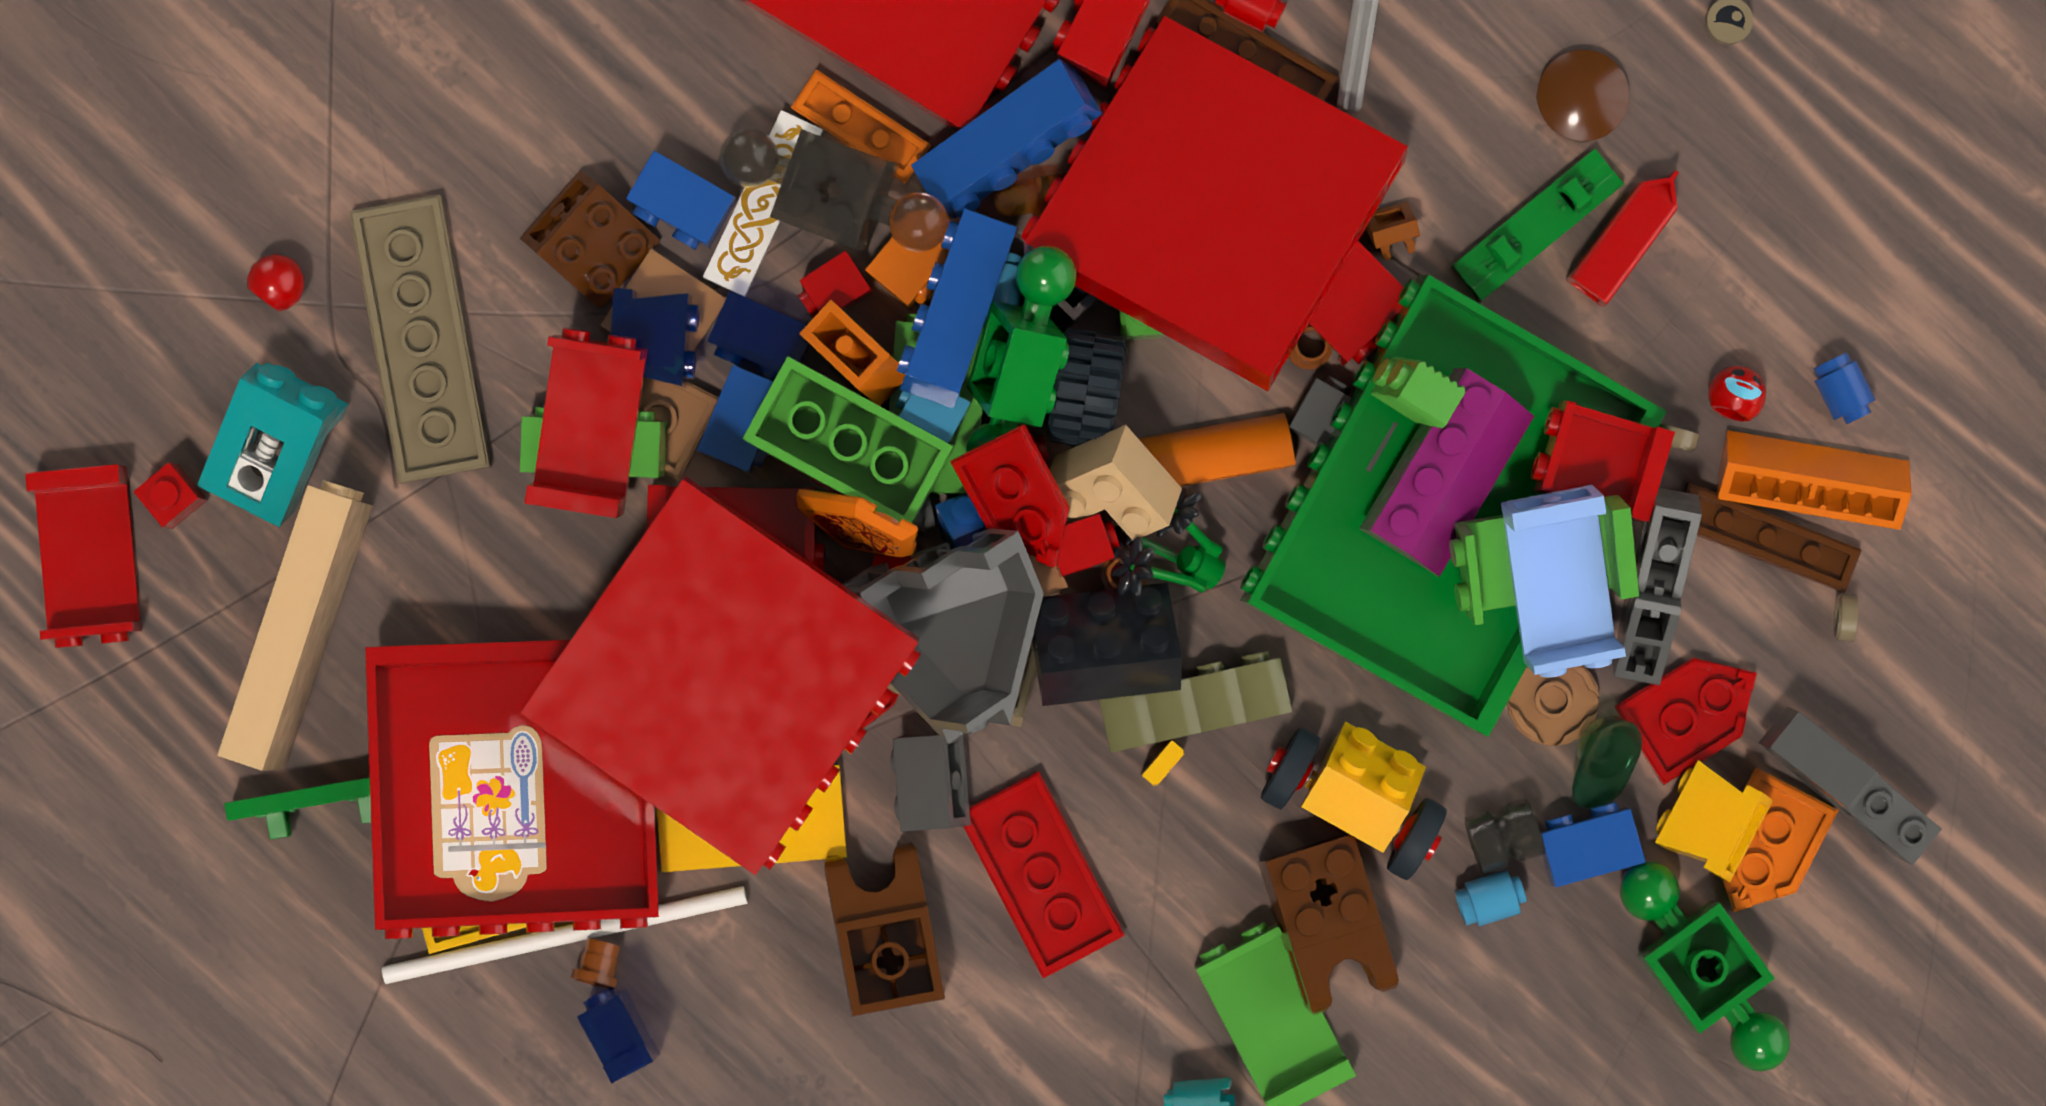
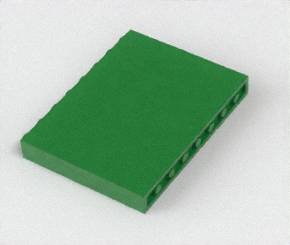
(1366, 597)

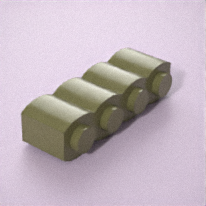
(1203, 704)

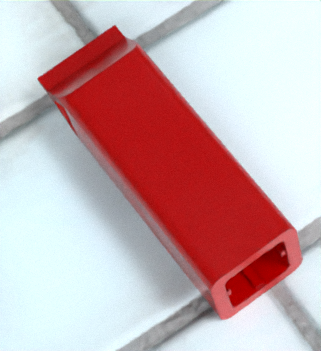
(1625, 239)

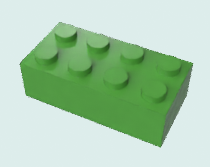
(847, 442)

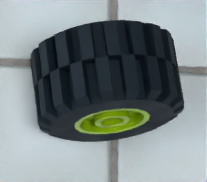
(1087, 387)

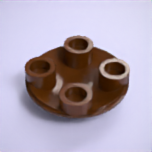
(1583, 95)

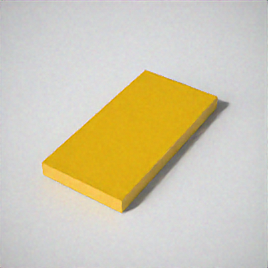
(817, 838)

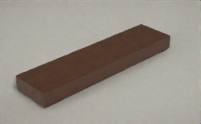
(1211, 22)
(1775, 540)

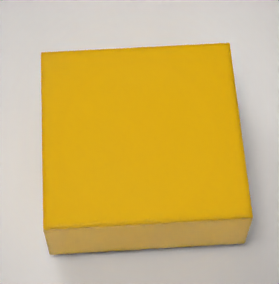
(1163, 763)

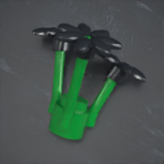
(1199, 564)

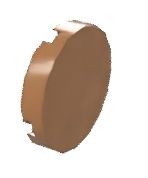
(1554, 708)

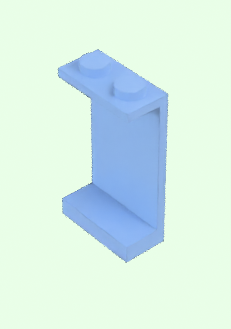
(1560, 580)

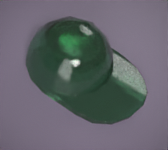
(1607, 759)

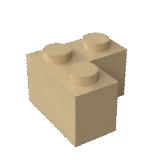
(1118, 477)

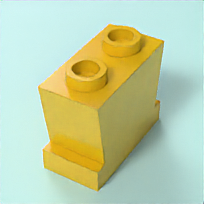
(1712, 821)

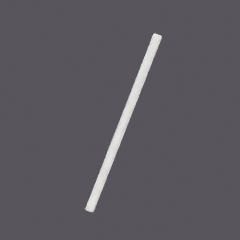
(561, 936)

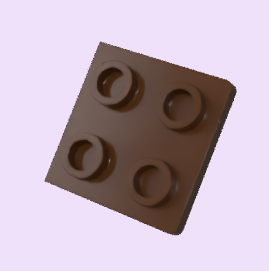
(590, 239)

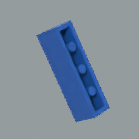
(1008, 139)
(957, 309)

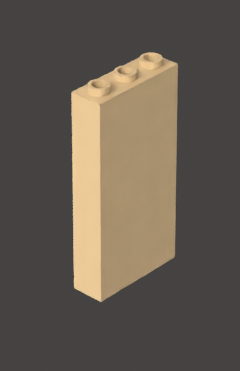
(296, 627)

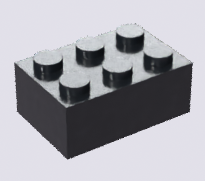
(1106, 645)

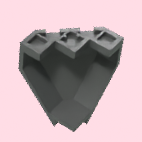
(972, 623)

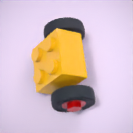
(1362, 791)

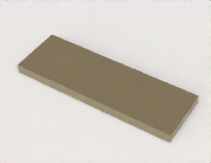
(420, 339)

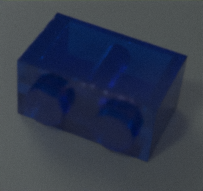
(757, 335)

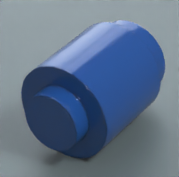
(1844, 388)

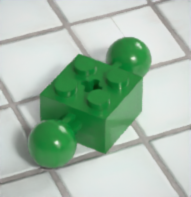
(1022, 347)
(1757, 1038)

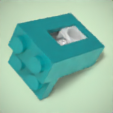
(286, 412)

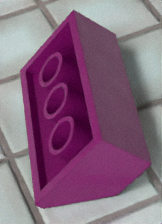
(1447, 473)

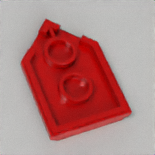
(1016, 491)
(1689, 714)

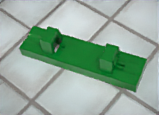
(1537, 225)
(277, 806)

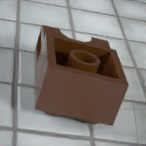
(880, 921)
(1329, 932)

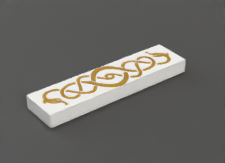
(750, 226)

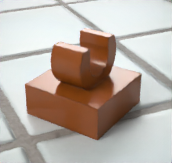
(1392, 226)

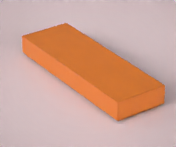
(859, 124)

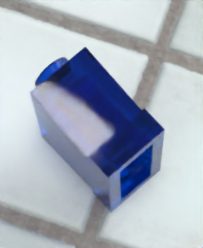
(663, 328)
(617, 1033)

